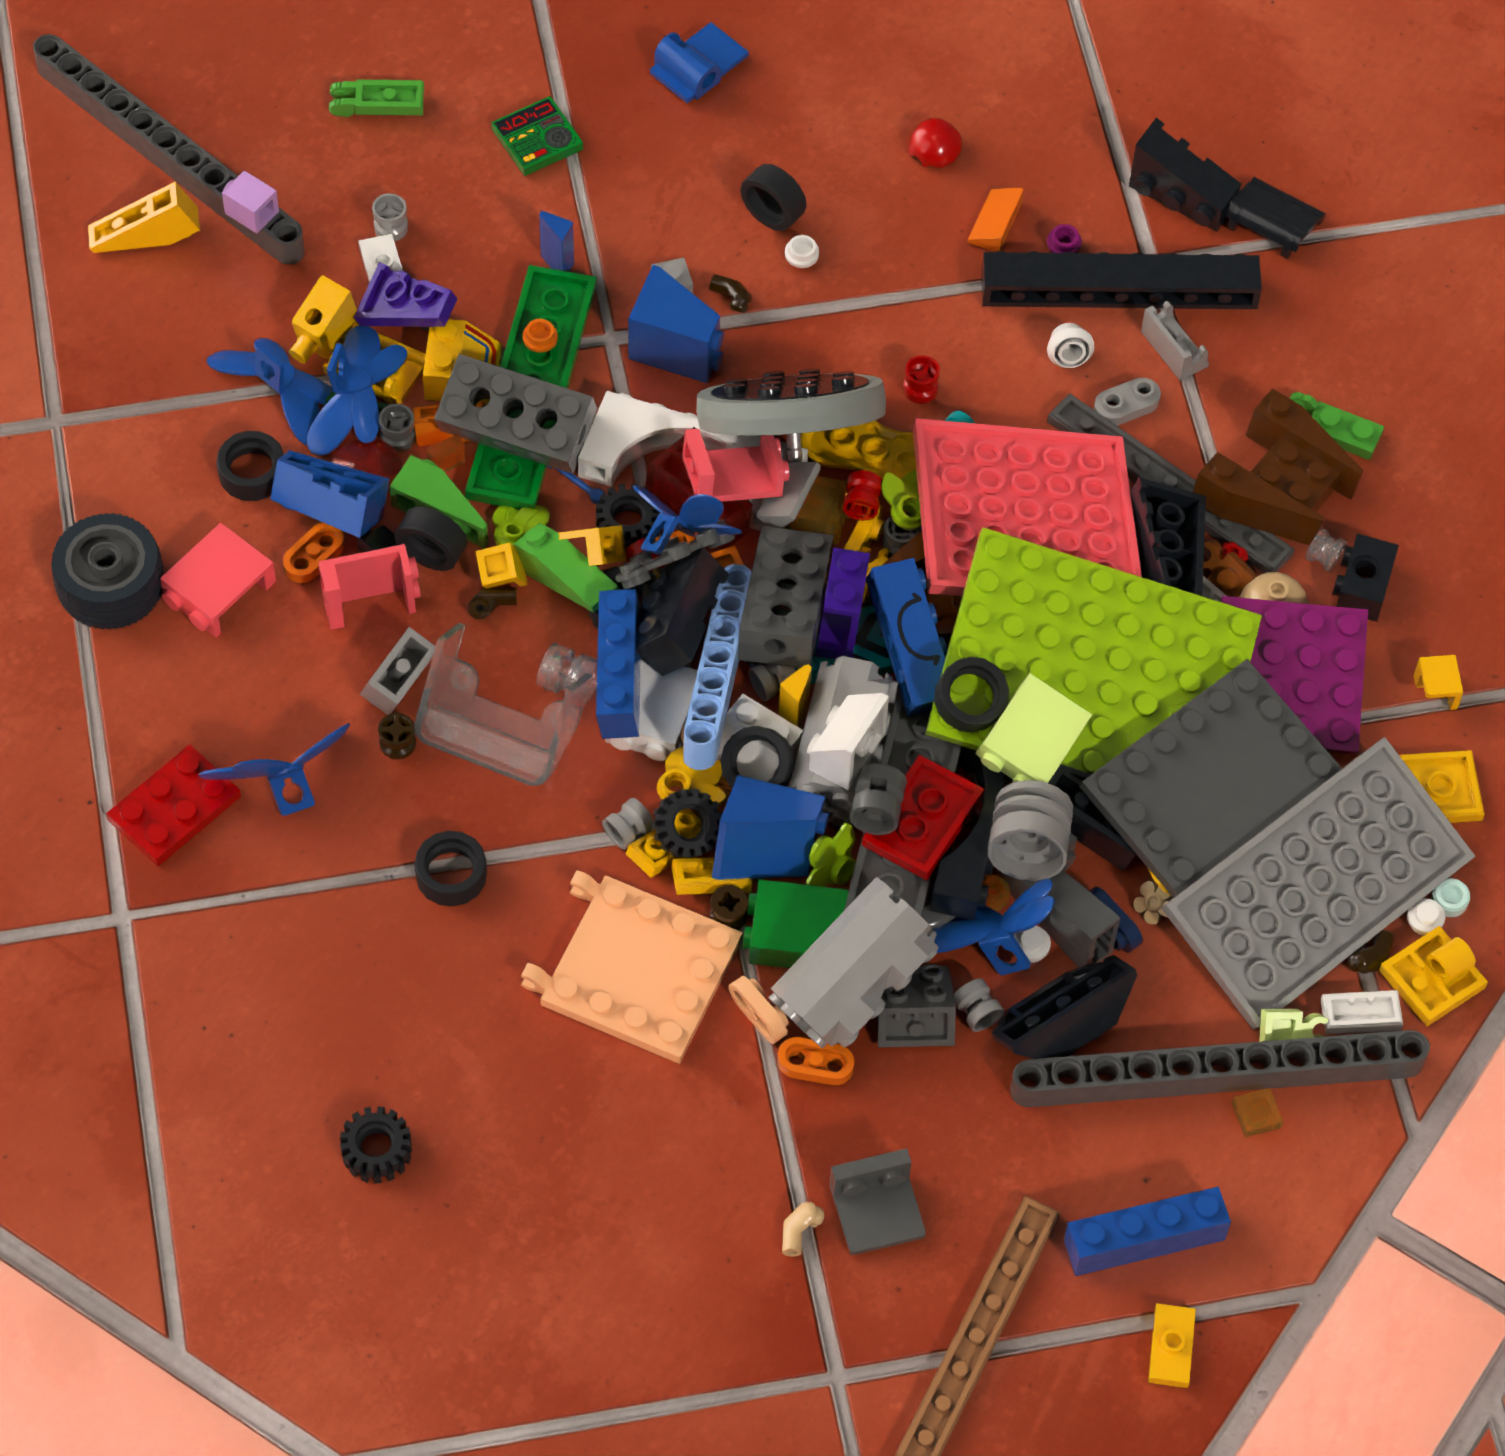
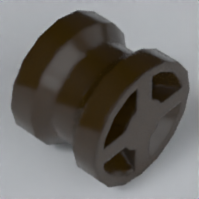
(390, 730)
(727, 915)

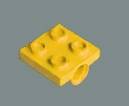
(1434, 975)

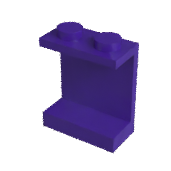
(842, 603)

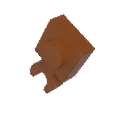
(1228, 572)

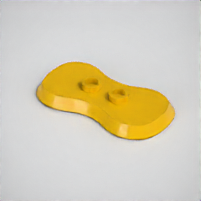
(863, 447)

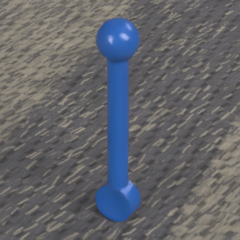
(594, 493)

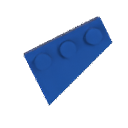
(330, 492)

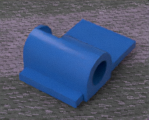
(696, 64)

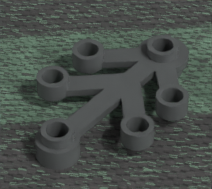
(637, 569)

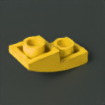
(647, 851)

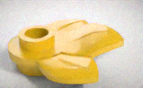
(682, 776)

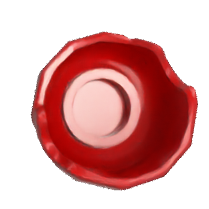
(935, 143)

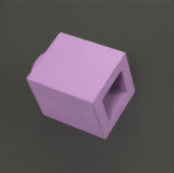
(250, 201)

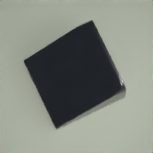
(376, 539)

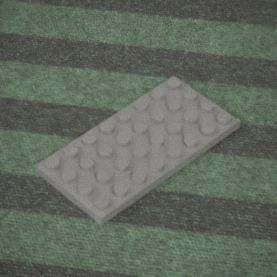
(1318, 882)

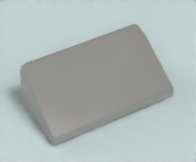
(783, 510)

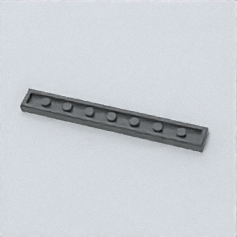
(1263, 548)

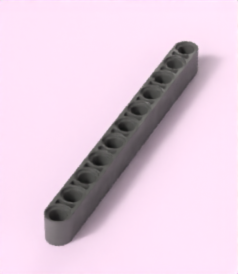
(157, 141)
(1204, 1079)

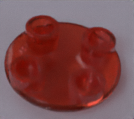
(371, 457)

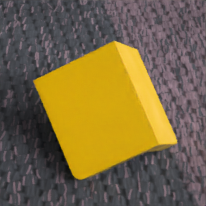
(500, 566)
(1440, 678)

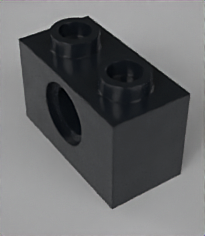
(1371, 559)

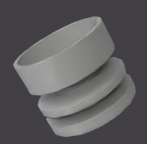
(1030, 830)

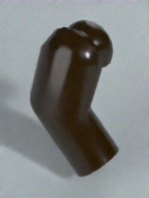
(731, 288)
(489, 599)
(1370, 958)

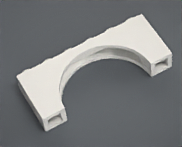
(633, 428)

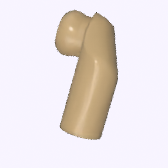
(796, 1223)

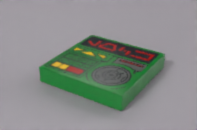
(537, 136)

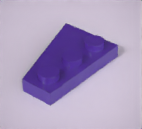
(404, 301)

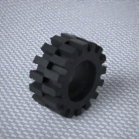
(626, 501)
(666, 830)
(370, 1124)

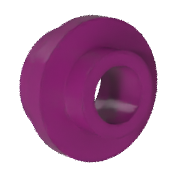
(1067, 234)

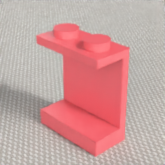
(735, 471)
(367, 576)
(215, 577)

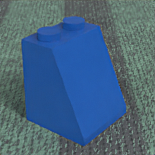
(674, 329)
(767, 831)

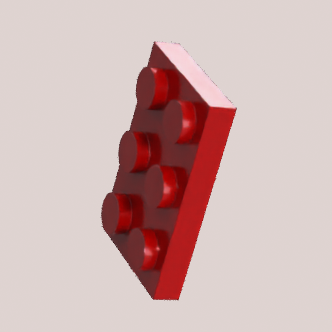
(172, 806)
(930, 818)

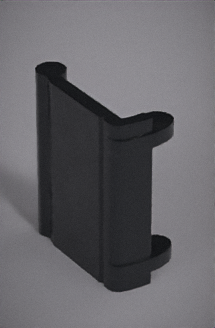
(1273, 214)

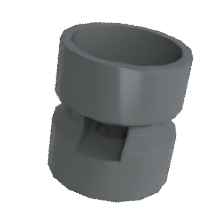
(878, 799)

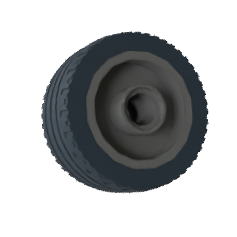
(107, 571)

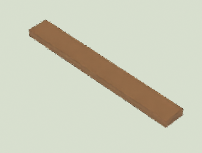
(979, 1330)

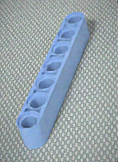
(716, 672)

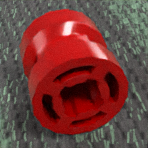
(921, 379)
(862, 495)

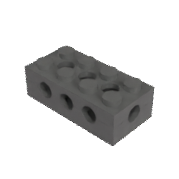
(512, 391)
(778, 634)

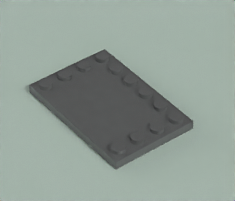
(1209, 777)

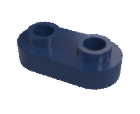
(1128, 934)

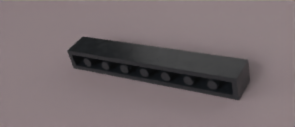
(1120, 280)

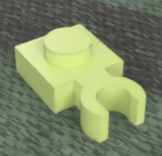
(1288, 1024)

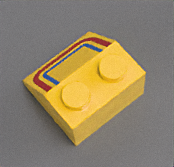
(443, 349)

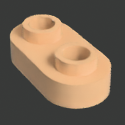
(751, 1000)

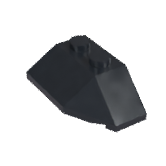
(1067, 1010)

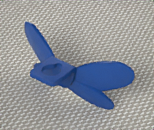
(297, 389)
(355, 404)
(696, 515)
(278, 771)
(995, 929)

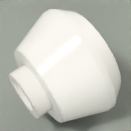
(1070, 346)

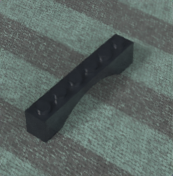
(961, 873)

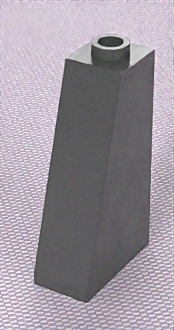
(1077, 921)

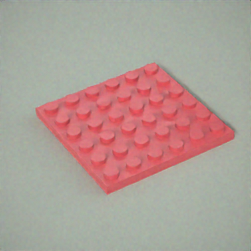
(1024, 483)

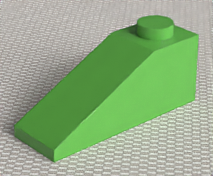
(427, 485)
(562, 567)

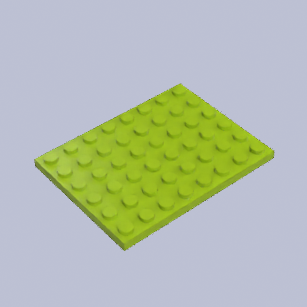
(1094, 635)

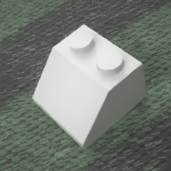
(849, 738)
(758, 758)

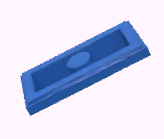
(556, 241)

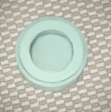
(1452, 896)

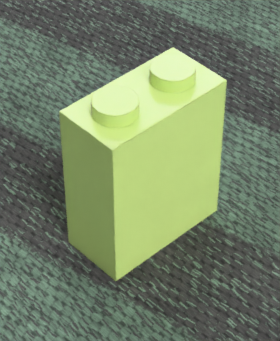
(1033, 733)

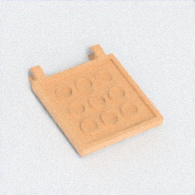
(637, 967)

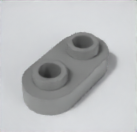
(1129, 401)

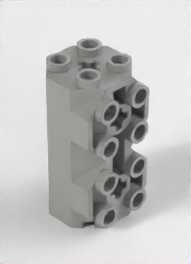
(831, 688)
(851, 964)

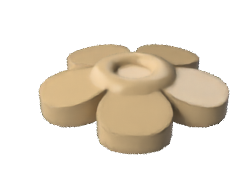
(1151, 903)

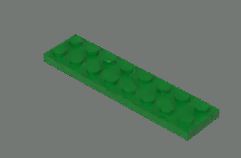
(565, 302)

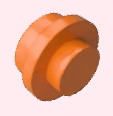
(540, 336)

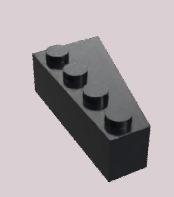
(1170, 534)

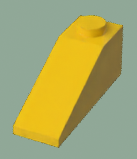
(149, 222)

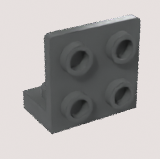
(919, 1012)
(876, 1202)

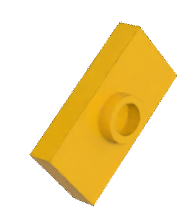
(695, 877)
(1171, 1345)

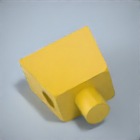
(322, 320)

